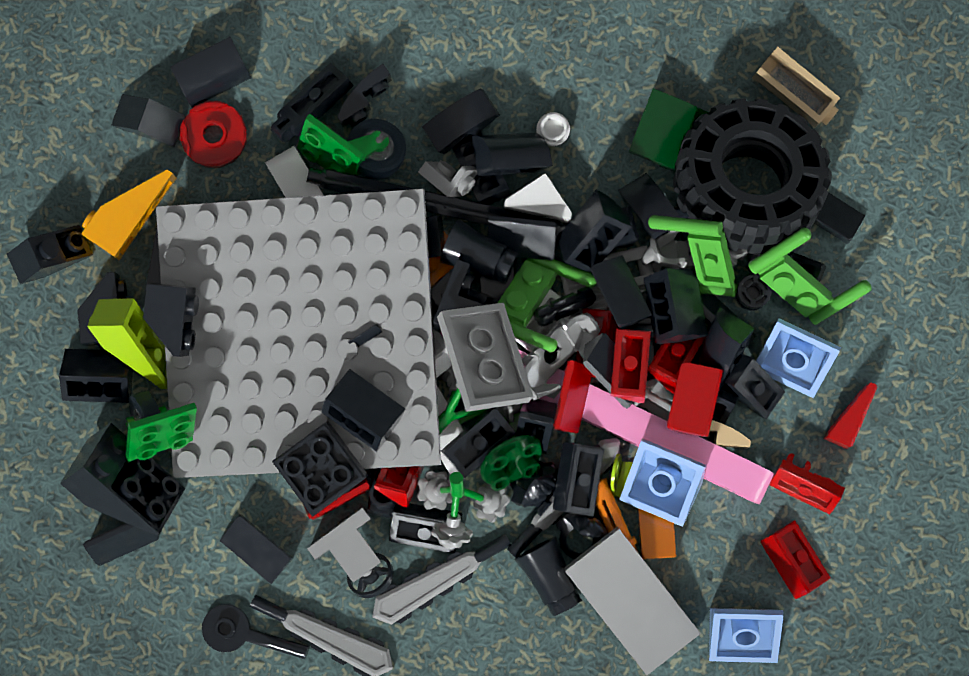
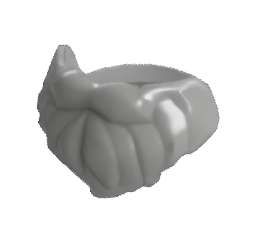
(657, 399)

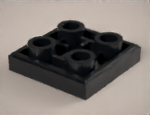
(320, 468)

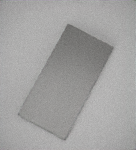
(631, 601)

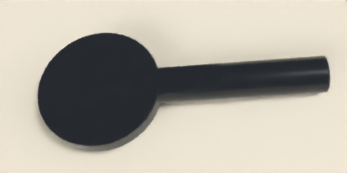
(228, 629)

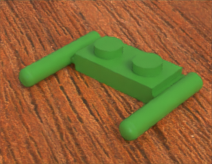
(708, 252)
(798, 285)
(529, 291)

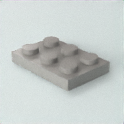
(485, 357)

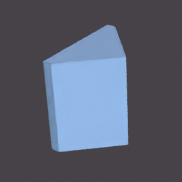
(796, 357)
(663, 482)
(745, 635)

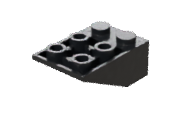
(129, 491)

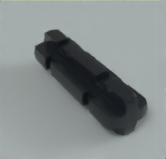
(564, 306)

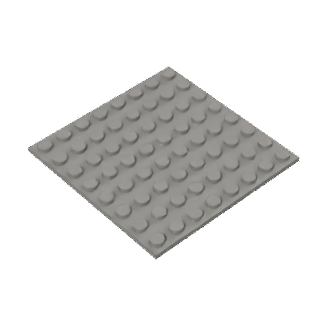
(274, 321)

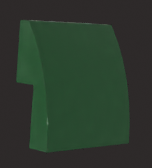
(664, 128)

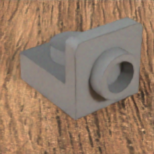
(443, 177)

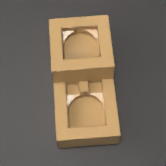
(728, 437)

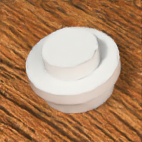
(553, 128)

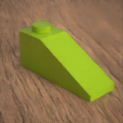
(126, 335)

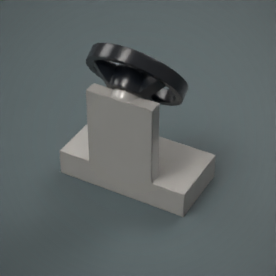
(355, 555)

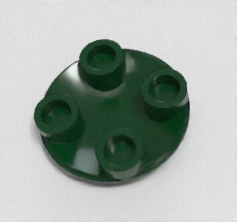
(511, 461)

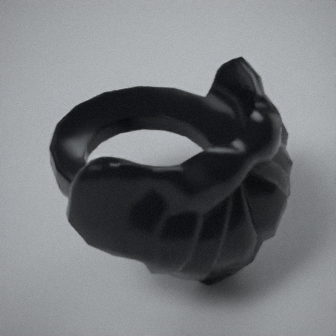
(539, 490)
(585, 525)

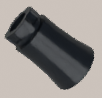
(481, 252)
(545, 570)

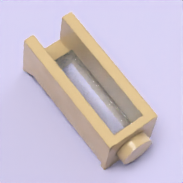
(797, 88)

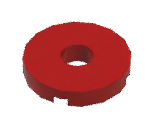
(219, 153)

